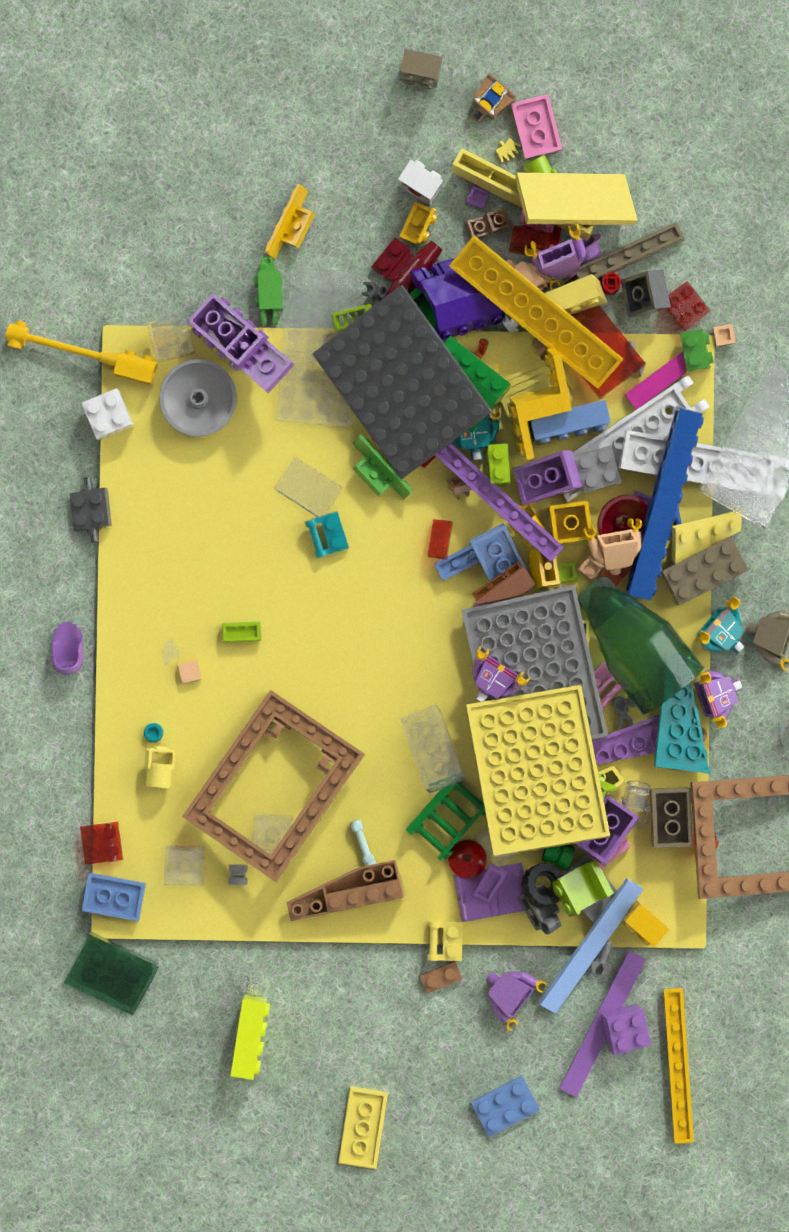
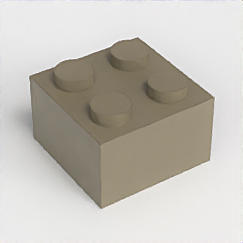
(420, 69)

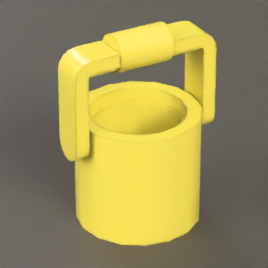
(159, 774)

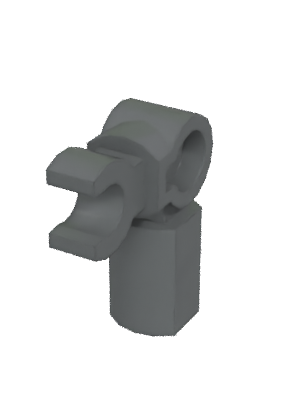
(376, 291)
(621, 708)

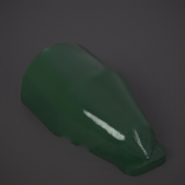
(638, 646)

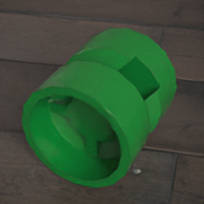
(559, 854)

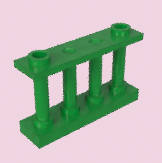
(429, 812)

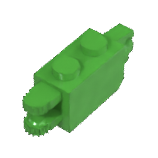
(270, 290)

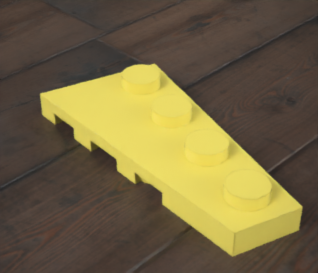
(702, 533)

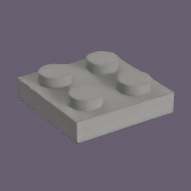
(597, 469)

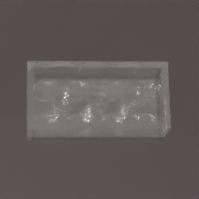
(432, 749)

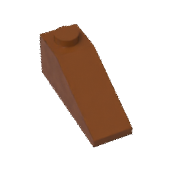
(508, 584)

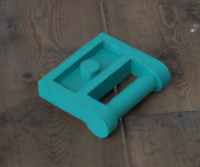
(333, 532)

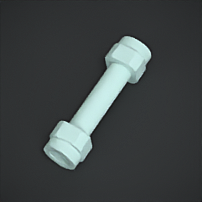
(357, 827)

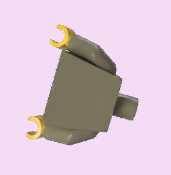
(772, 637)

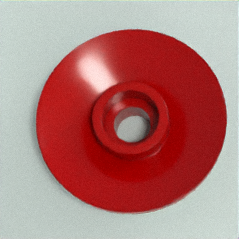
(474, 866)

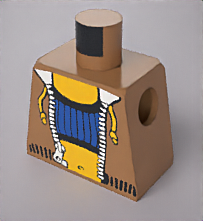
(491, 99)

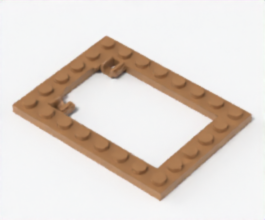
(336, 750)
(702, 798)

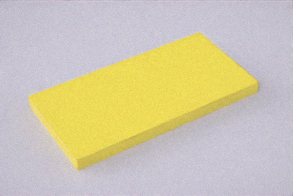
(576, 199)

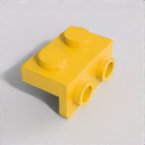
(418, 223)

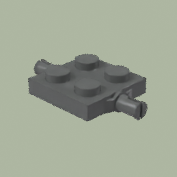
(90, 509)

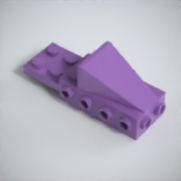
(239, 342)

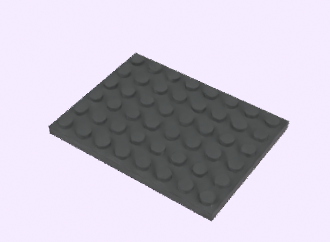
(402, 382)

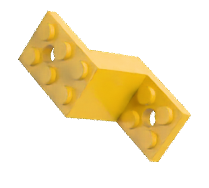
(539, 403)

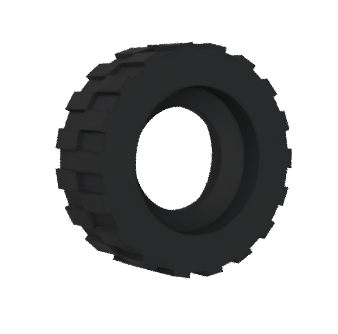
(528, 884)

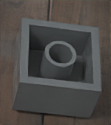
(645, 293)

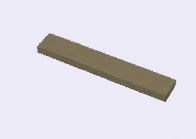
(632, 252)

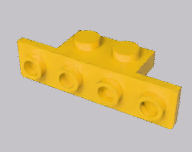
(292, 224)

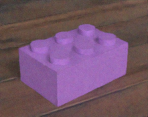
(620, 824)

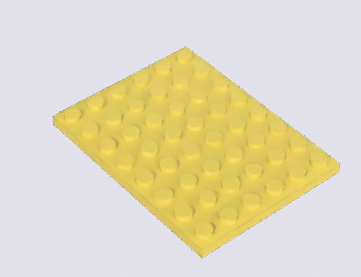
(537, 771)

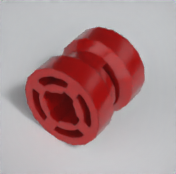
(611, 287)

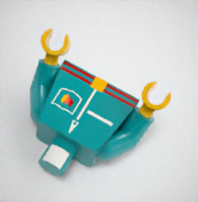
(481, 437)
(723, 629)

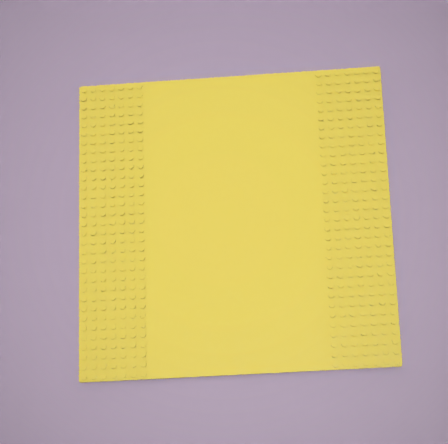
(342, 640)

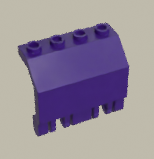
(454, 301)

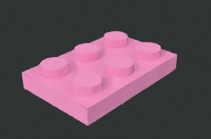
(536, 127)

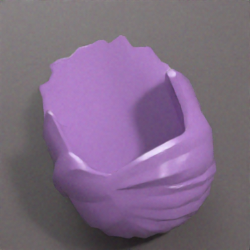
(67, 649)

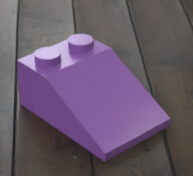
(547, 477)

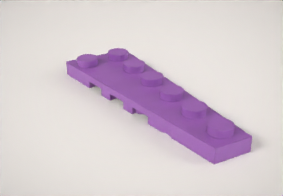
(627, 742)

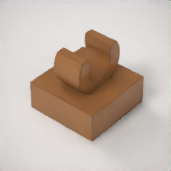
(457, 486)

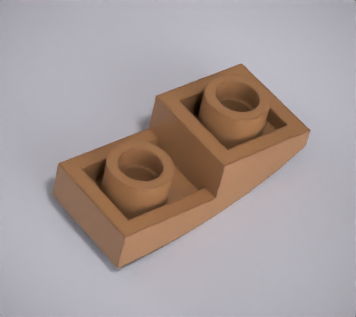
(487, 224)

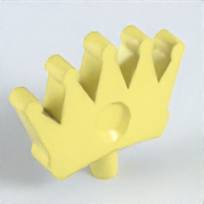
(507, 149)

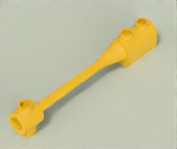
(125, 364)

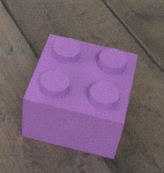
(625, 1029)

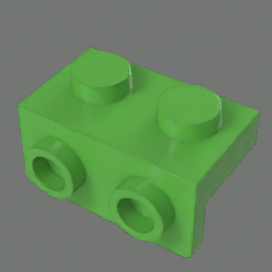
(695, 350)

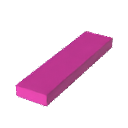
(657, 381)

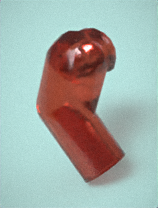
(482, 348)

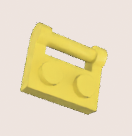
(451, 940)

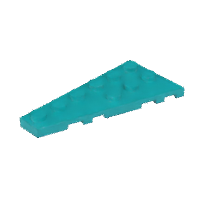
(680, 735)

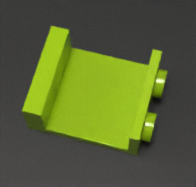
(498, 464)
(581, 887)

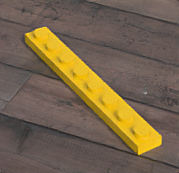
(678, 1065)

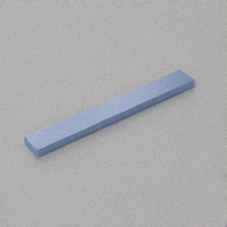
(591, 945)

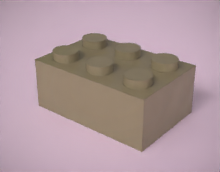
(671, 817)

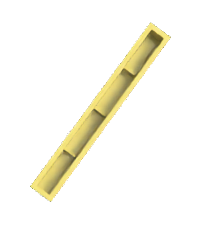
(499, 183)

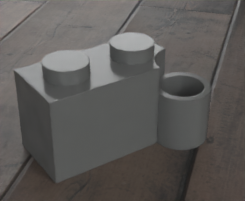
(541, 918)

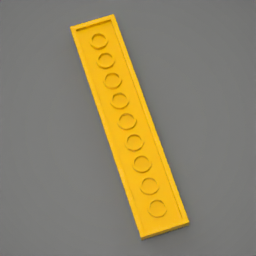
(535, 311)

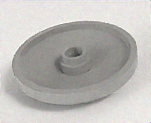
(198, 397)

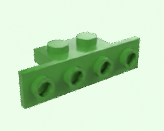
(377, 471)

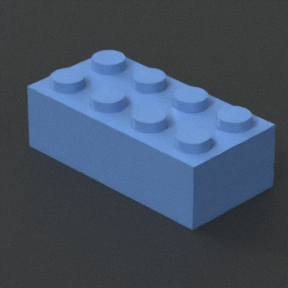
(575, 422)

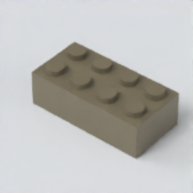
(704, 571)

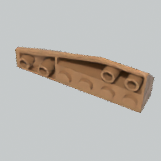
(351, 890)

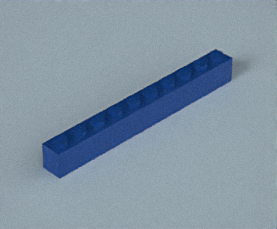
(663, 502)

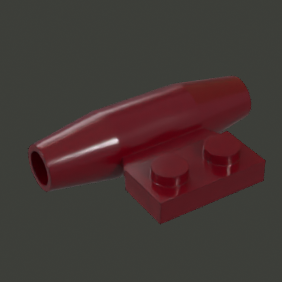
(398, 261)

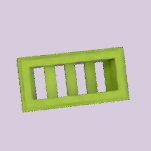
(336, 319)

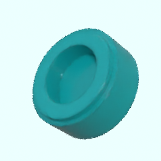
(153, 732)

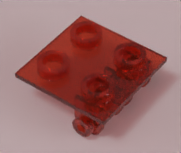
(523, 236)
(687, 306)
(101, 843)

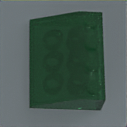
(111, 973)

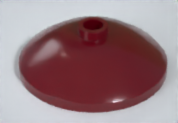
(621, 506)

